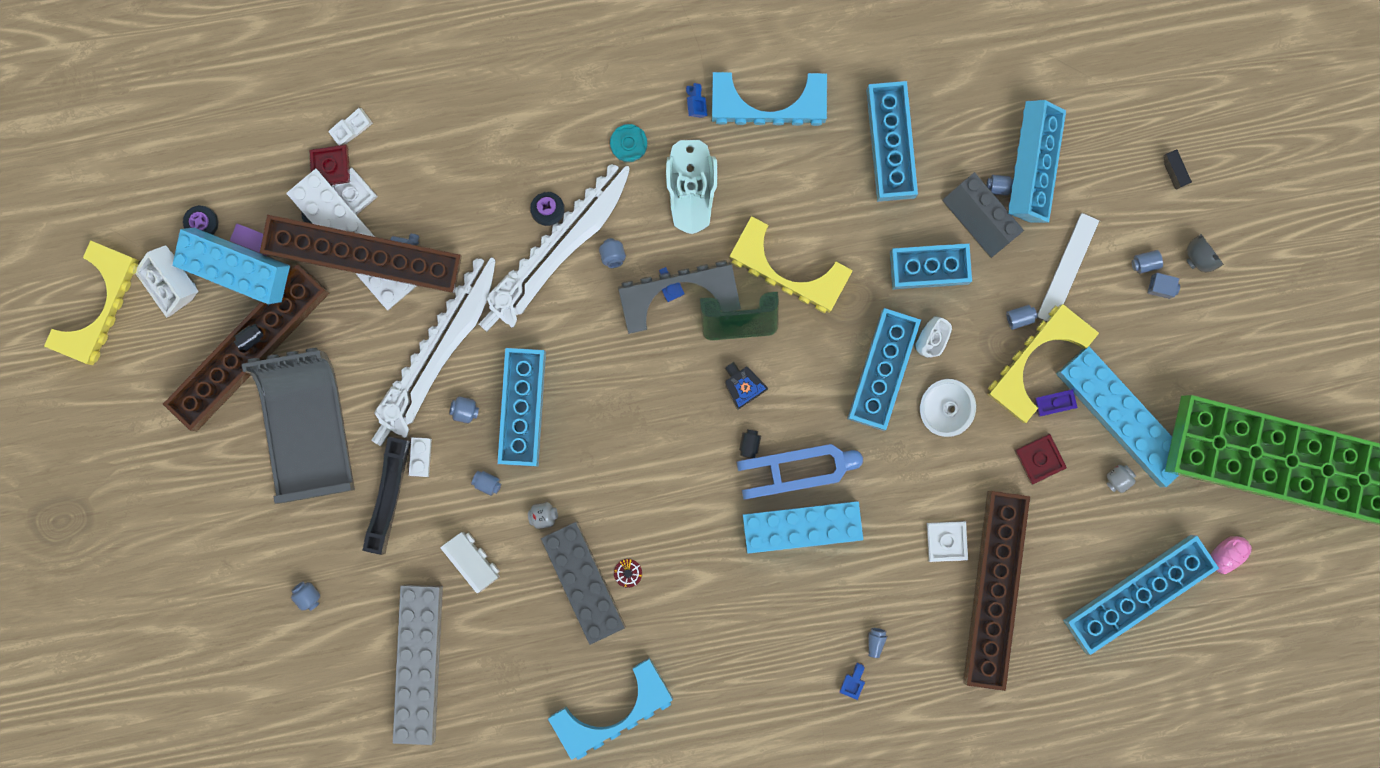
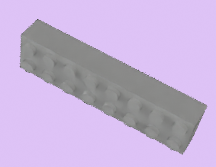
(417, 664)

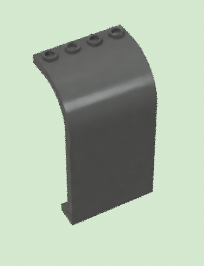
(303, 424)

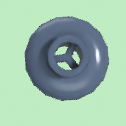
(612, 253)
(463, 410)
(305, 596)

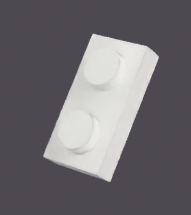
(420, 457)

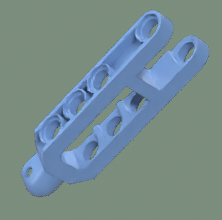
(843, 460)

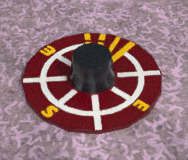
(628, 573)

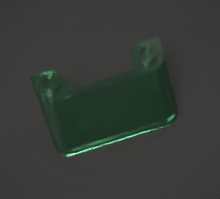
(740, 324)

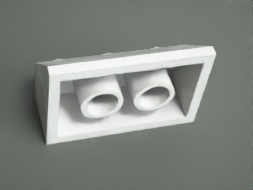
(165, 283)
(471, 561)

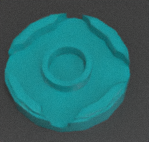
(628, 143)

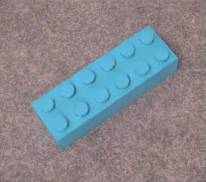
(892, 141)
(1037, 161)
(231, 265)
(884, 369)
(521, 407)
(802, 527)

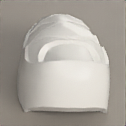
(933, 337)

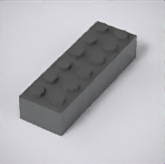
(583, 583)

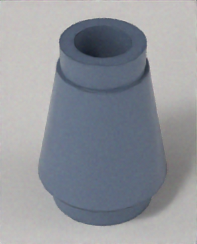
(876, 640)

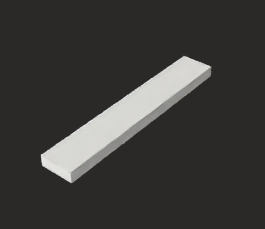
(1068, 265)

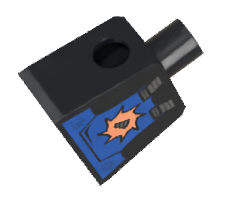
(743, 385)

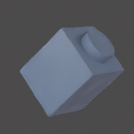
(1163, 286)

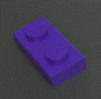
(1055, 403)

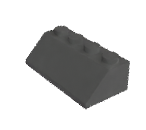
(982, 215)

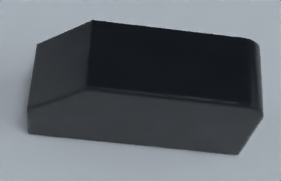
(1176, 169)

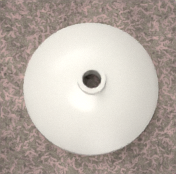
(937, 404)

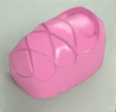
(1231, 553)

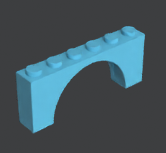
(729, 107)
(580, 737)

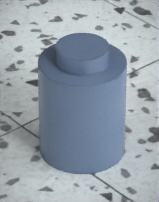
(1147, 261)
(1021, 316)

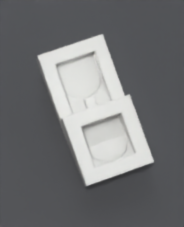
(351, 127)

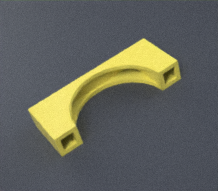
(820, 292)
(87, 342)
(1010, 389)

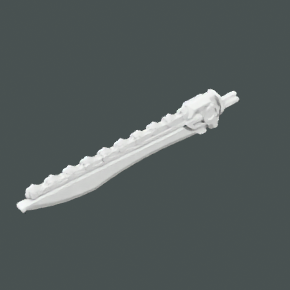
(510, 289)
(397, 399)

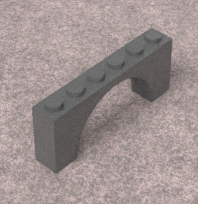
(639, 295)

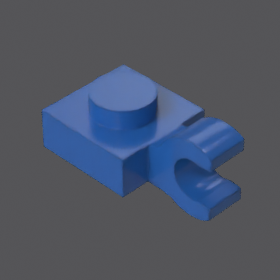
(696, 103)
(672, 291)
(853, 684)

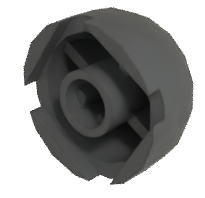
(1202, 255)

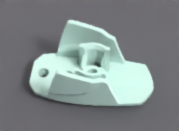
(692, 191)

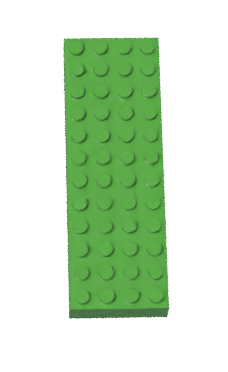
(1276, 458)

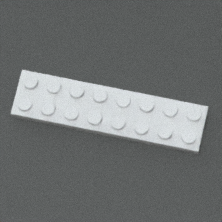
(326, 208)

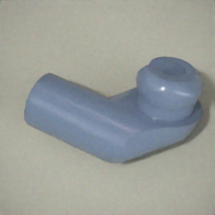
(413, 239)

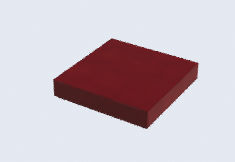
(331, 163)
(1040, 459)

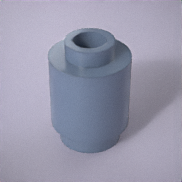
(1000, 184)
(486, 483)

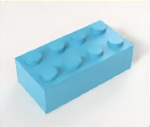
(930, 266)

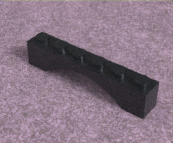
(391, 480)

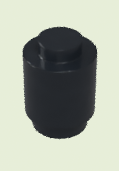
(248, 337)
(750, 443)

